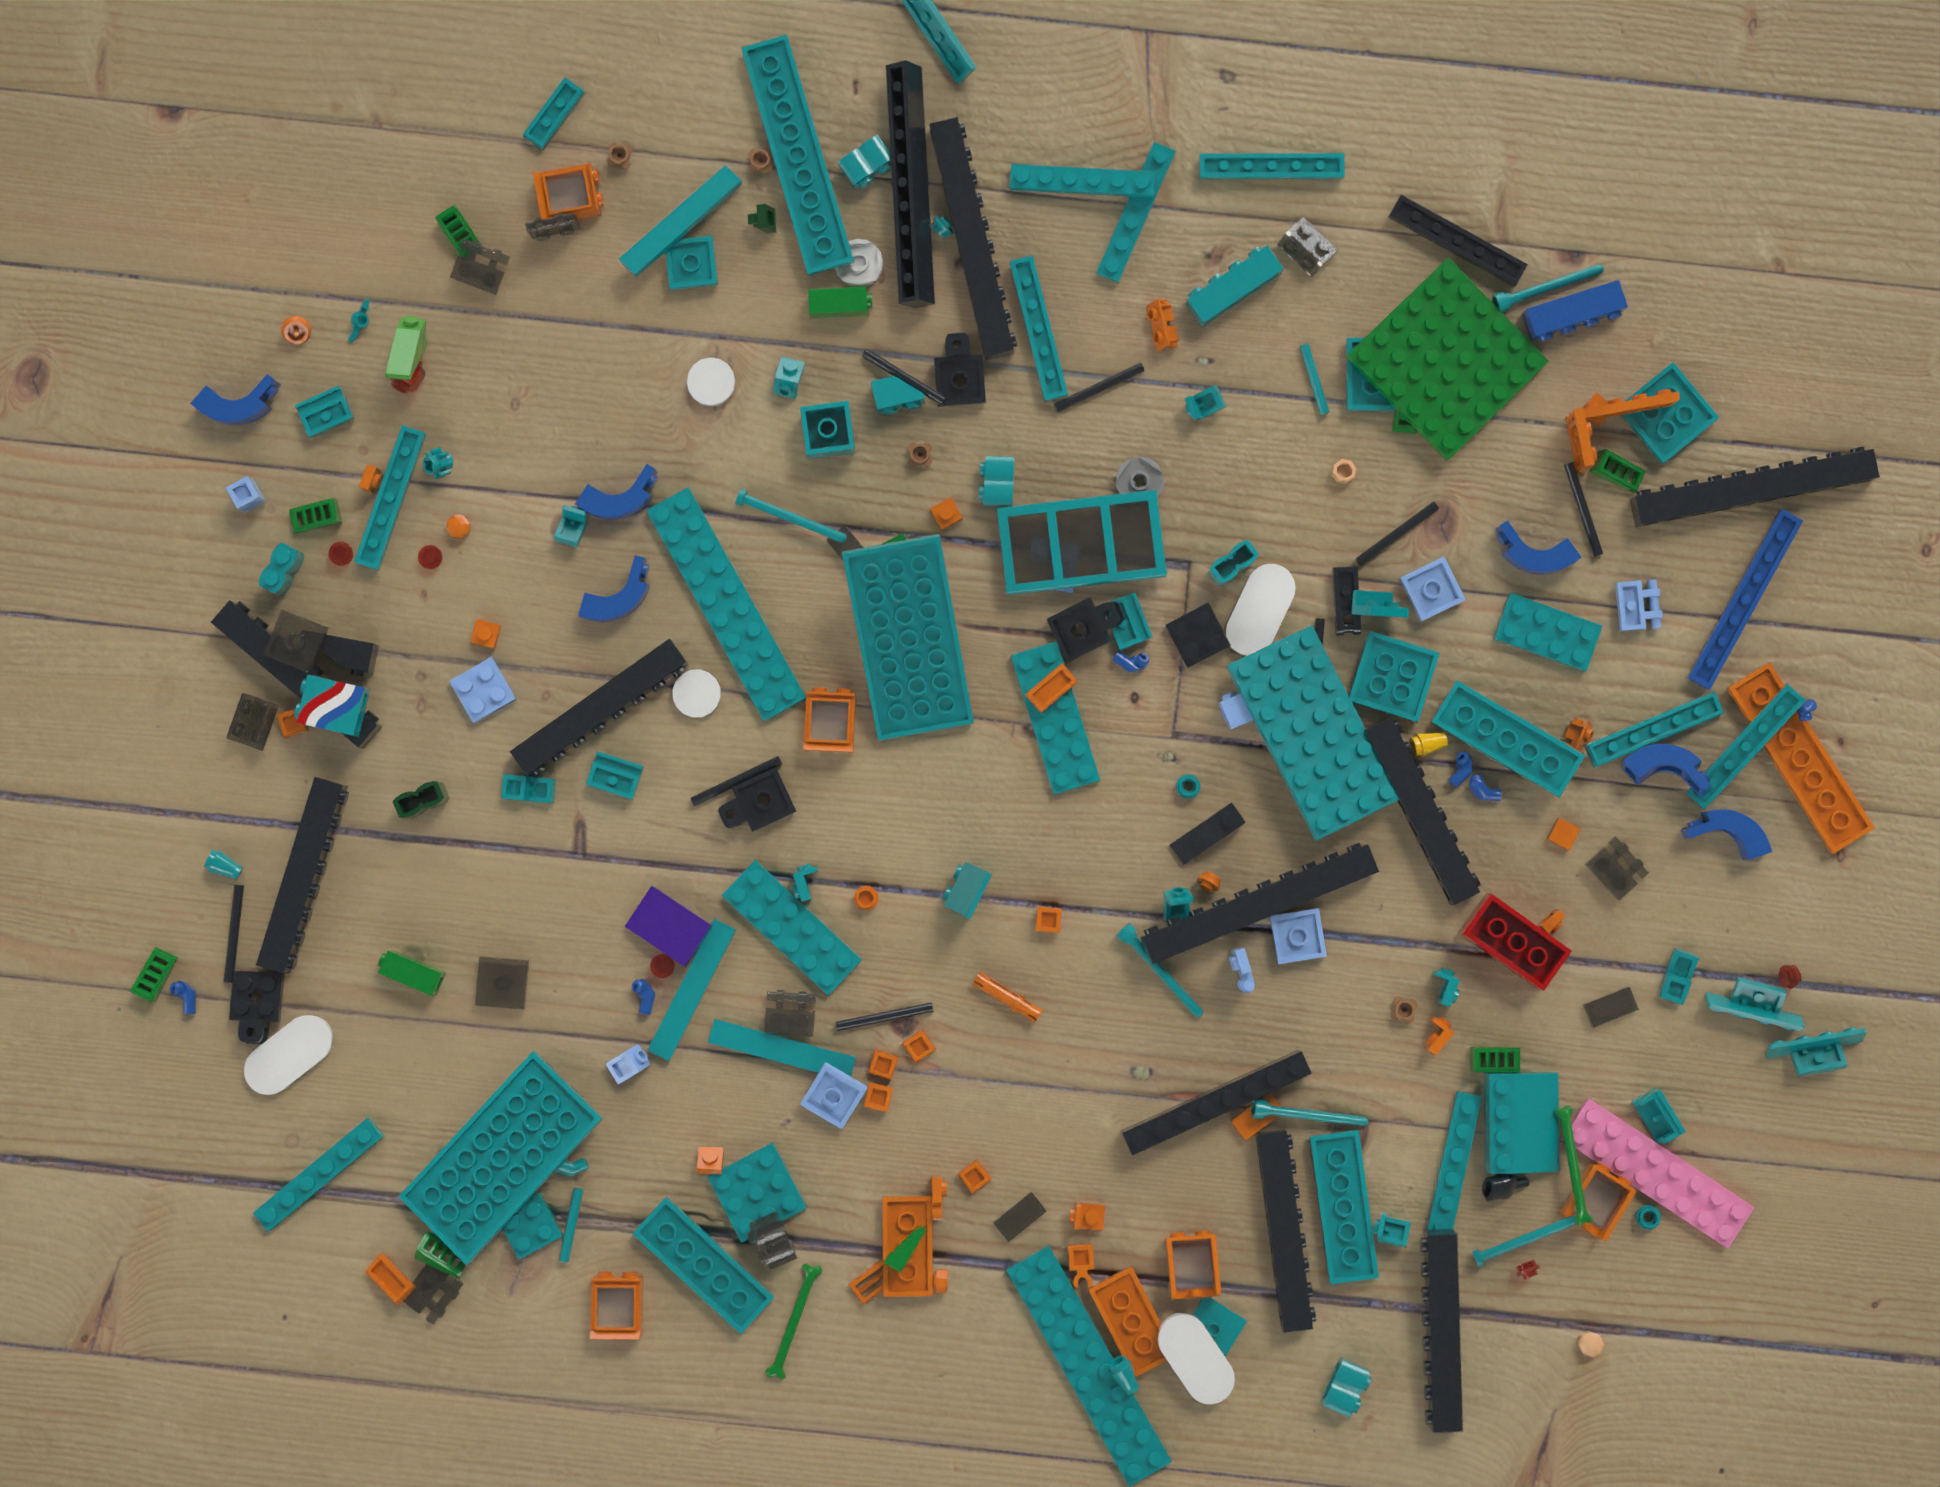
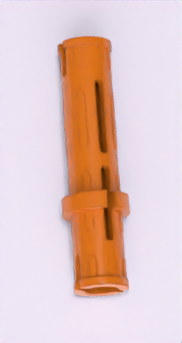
(1007, 996)

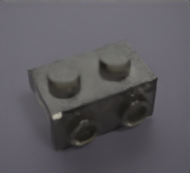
(1307, 246)
(252, 721)

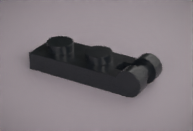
(1344, 583)

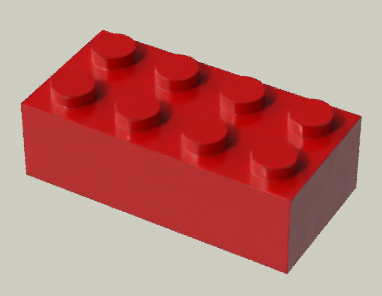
(1515, 941)

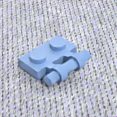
(1631, 605)
(1240, 963)

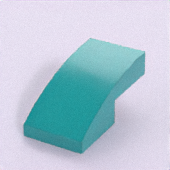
(528, 788)
(1678, 976)

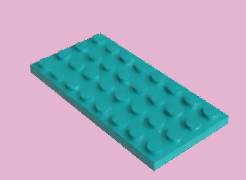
(908, 637)
(1313, 732)
(500, 1157)

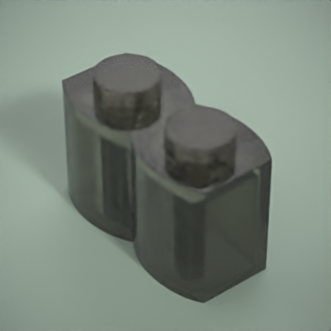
(772, 1240)

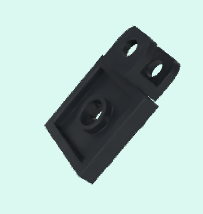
(960, 362)
(1095, 623)
(746, 804)
(256, 1015)

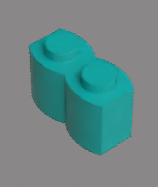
(866, 162)
(998, 481)
(1238, 559)
(279, 573)
(1345, 1387)

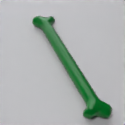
(1565, 1116)
(777, 1367)

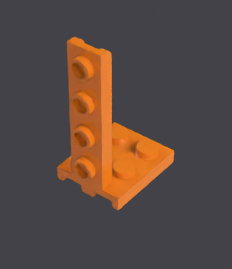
(1580, 430)

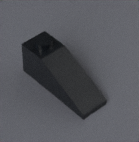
(351, 654)
(1207, 833)

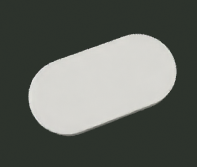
(1260, 609)
(288, 1054)
(1196, 1358)

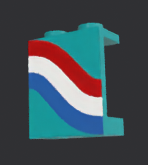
(332, 705)

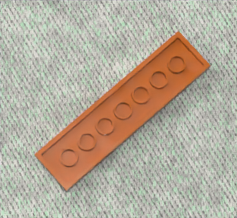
(1804, 765)

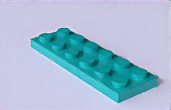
(1060, 726)
(1508, 739)
(791, 927)
(1344, 1206)
(703, 1265)

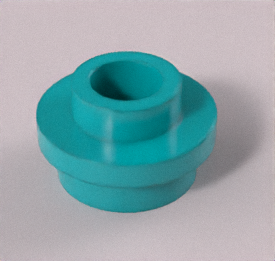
(942, 226)
(1195, 783)
(1655, 1217)

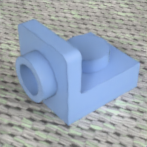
(628, 1064)

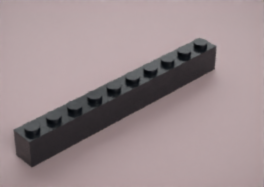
(910, 184)
(971, 238)
(1754, 487)
(1258, 904)

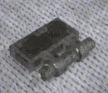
(561, 224)
(477, 274)
(1611, 873)
(789, 1021)
(427, 1285)

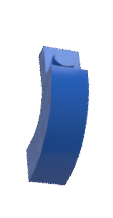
(237, 411)
(622, 505)
(1533, 560)
(621, 604)
(1670, 759)
(1745, 831)

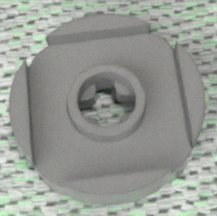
(1135, 468)

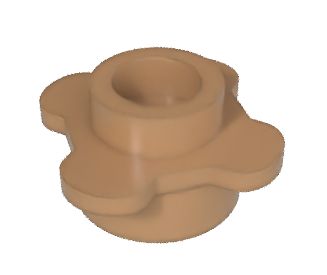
(614, 150)
(758, 154)
(920, 448)
(1410, 1007)

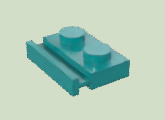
(324, 411)
(1134, 627)
(615, 775)

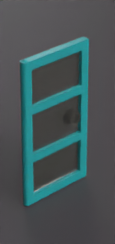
(1081, 542)

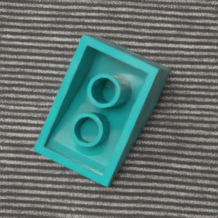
(967, 889)

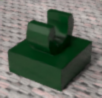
(764, 218)

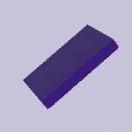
(668, 926)

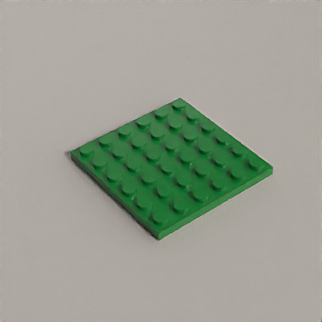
(1447, 359)

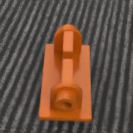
(1159, 313)
(1579, 734)

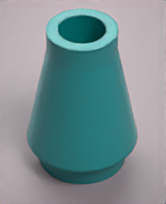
(222, 865)
(1123, 1373)

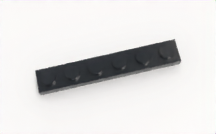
(1458, 240)

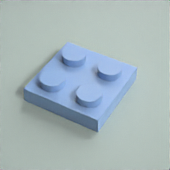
(1432, 589)
(482, 690)
(1298, 936)
(833, 1095)

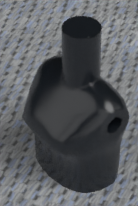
(1502, 1186)

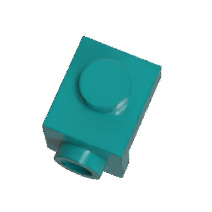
(788, 377)
(1205, 403)
(571, 526)
(801, 887)
(1177, 903)
(1449, 992)
(1392, 1231)

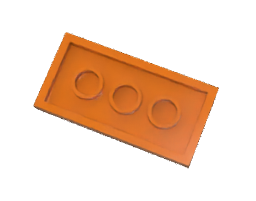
(899, 1219)
(1130, 1319)

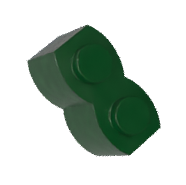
(428, 795)

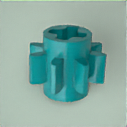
(437, 463)

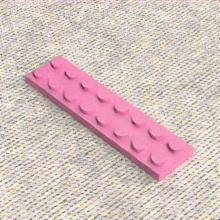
(1659, 1173)

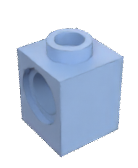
(245, 494)
(1234, 710)

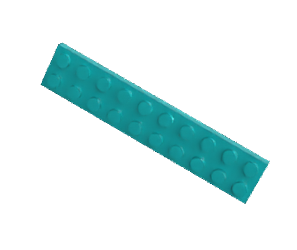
(797, 155)
(726, 604)
(1085, 1364)

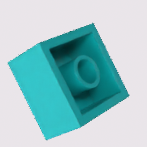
(827, 430)

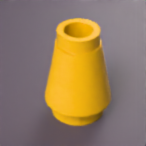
(1427, 743)

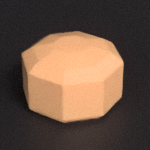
(1343, 471)
(1590, 1343)

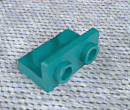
(1376, 604)

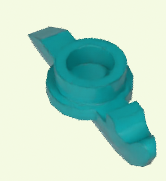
(359, 320)

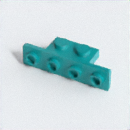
(1756, 1002)
(1817, 1053)

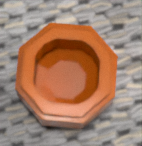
(458, 526)
(940, 1281)

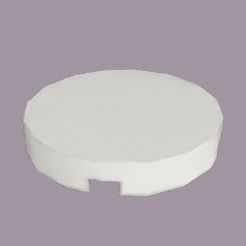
(863, 271)
(711, 382)
(696, 693)

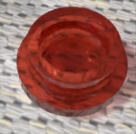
(341, 553)
(430, 557)
(662, 966)
(1789, 976)
(1527, 1269)

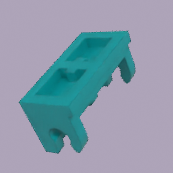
(1658, 1116)

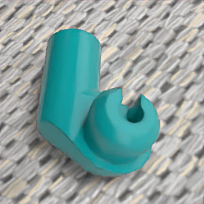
(570, 1169)

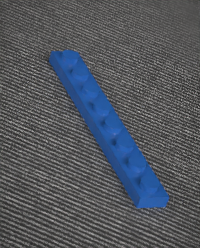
(1744, 599)

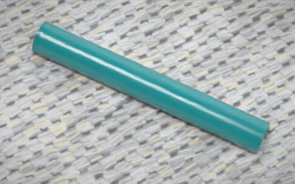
(1314, 379)
(571, 1224)

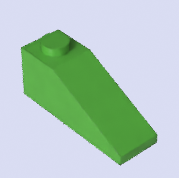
(407, 348)

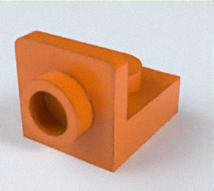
(1437, 1040)
(1087, 1216)

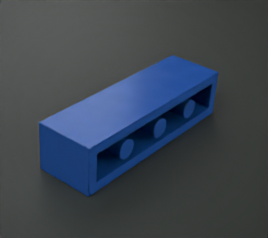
(1575, 310)

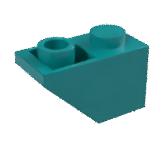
(895, 394)

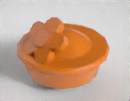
(296, 330)

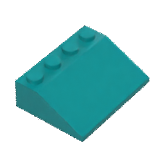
(1521, 1122)

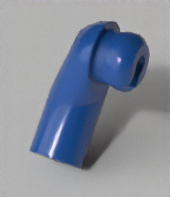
(1131, 664)
(1805, 710)
(1463, 768)
(1481, 790)
(187, 994)
(646, 994)

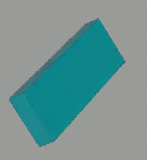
(553, 113)

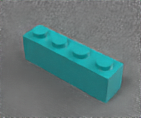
(1234, 286)

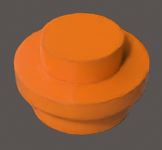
(1209, 882)
(866, 897)

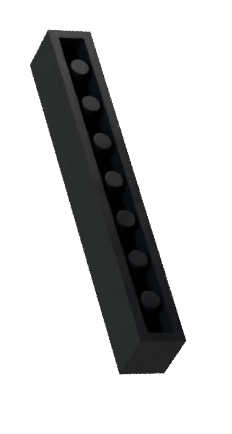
(253, 638)
(599, 707)
(1422, 813)
(302, 875)
(1216, 1102)
(1284, 1230)
(1442, 1330)

